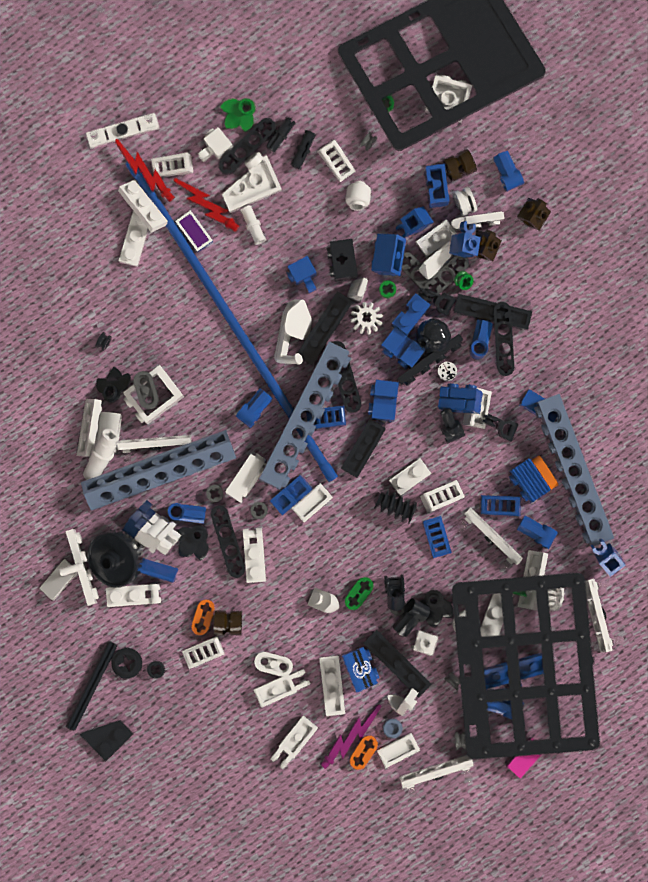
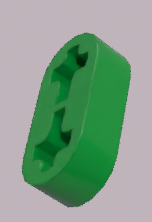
(363, 595)

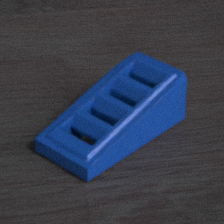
(342, 422)
(484, 502)
(426, 523)

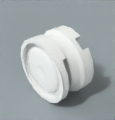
(465, 201)

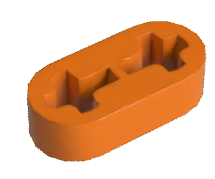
(545, 472)
(207, 619)
(367, 755)

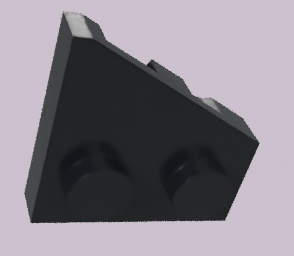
(107, 738)

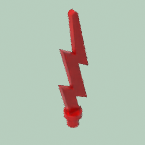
(151, 180)
(217, 210)

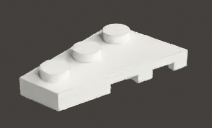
(252, 187)

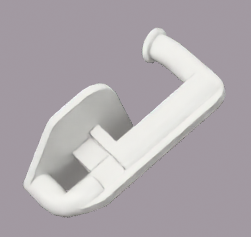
(295, 323)

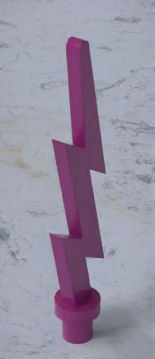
(342, 746)

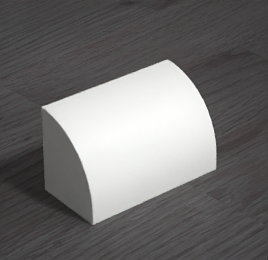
(109, 421)

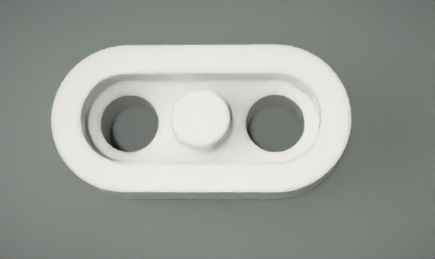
(273, 664)

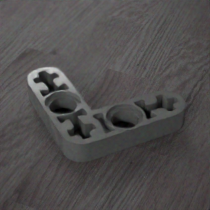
(424, 283)

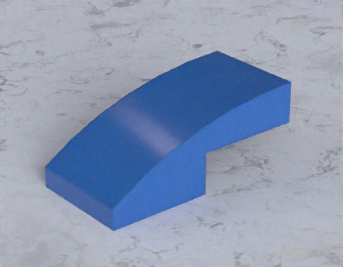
(291, 495)

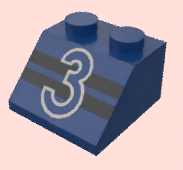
(360, 669)

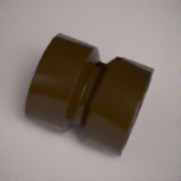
(460, 165)
(227, 622)

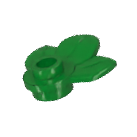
(236, 115)

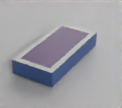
(194, 231)

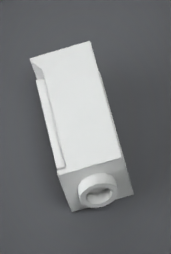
(246, 477)
(425, 643)

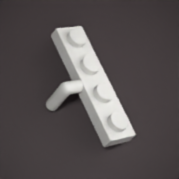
(80, 558)

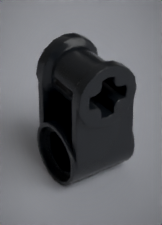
(395, 592)

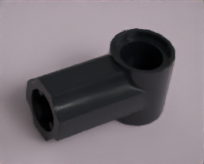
(413, 613)

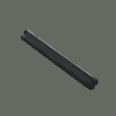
(91, 685)

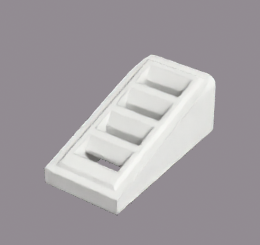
(333, 144)
(187, 162)
(357, 289)
(428, 504)
(218, 646)

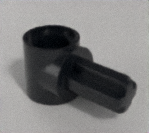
(451, 428)

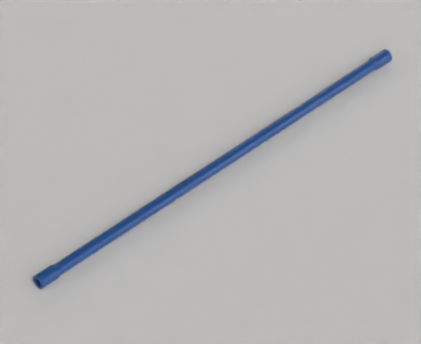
(324, 465)

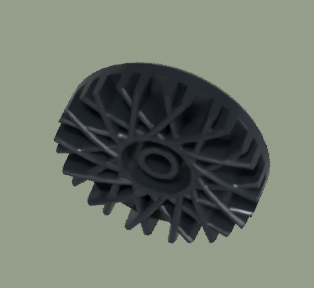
(113, 558)

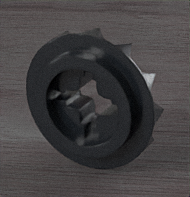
(118, 658)

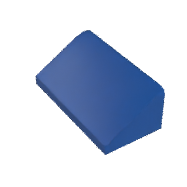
(529, 402)
(158, 570)

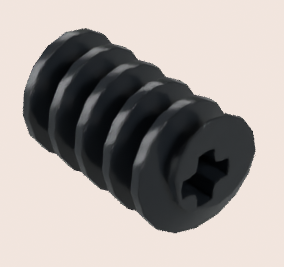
(396, 505)

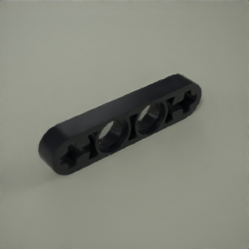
(244, 144)
(506, 338)
(347, 376)
(224, 542)

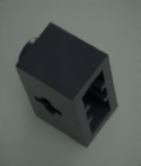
(348, 270)

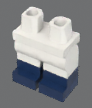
(151, 529)

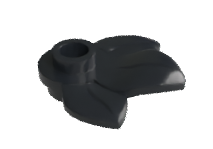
(114, 383)
(191, 544)
(438, 609)

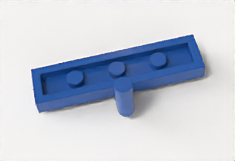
(498, 674)

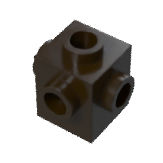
(534, 213)
(488, 245)

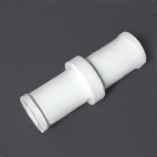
(253, 225)

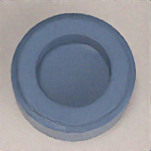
(392, 728)

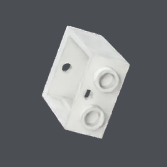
(170, 385)

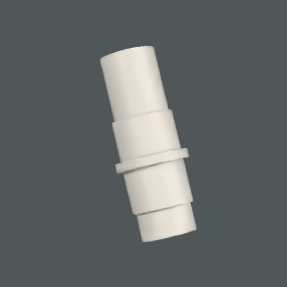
(101, 454)

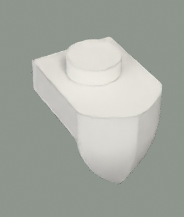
(323, 601)
(400, 704)

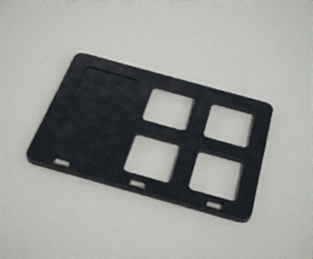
(479, 38)

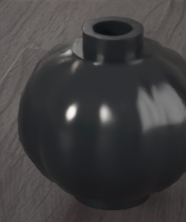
(433, 335)

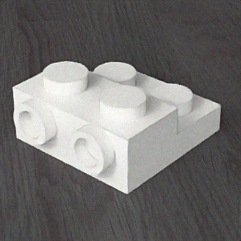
(450, 91)

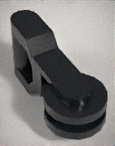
(437, 299)
(489, 419)

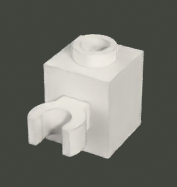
(216, 144)

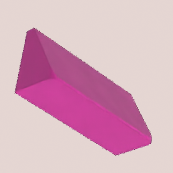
(520, 764)

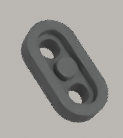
(146, 390)

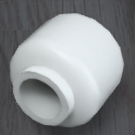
(358, 195)

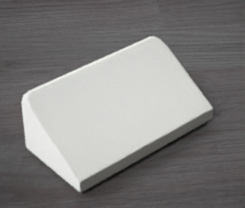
(436, 261)
(474, 420)
(55, 583)

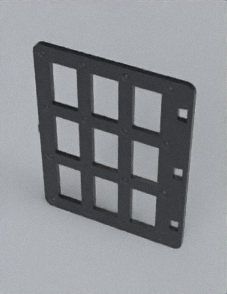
(474, 687)

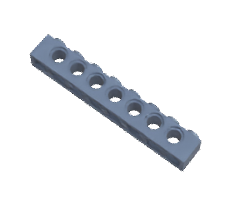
(331, 353)
(576, 458)
(158, 470)

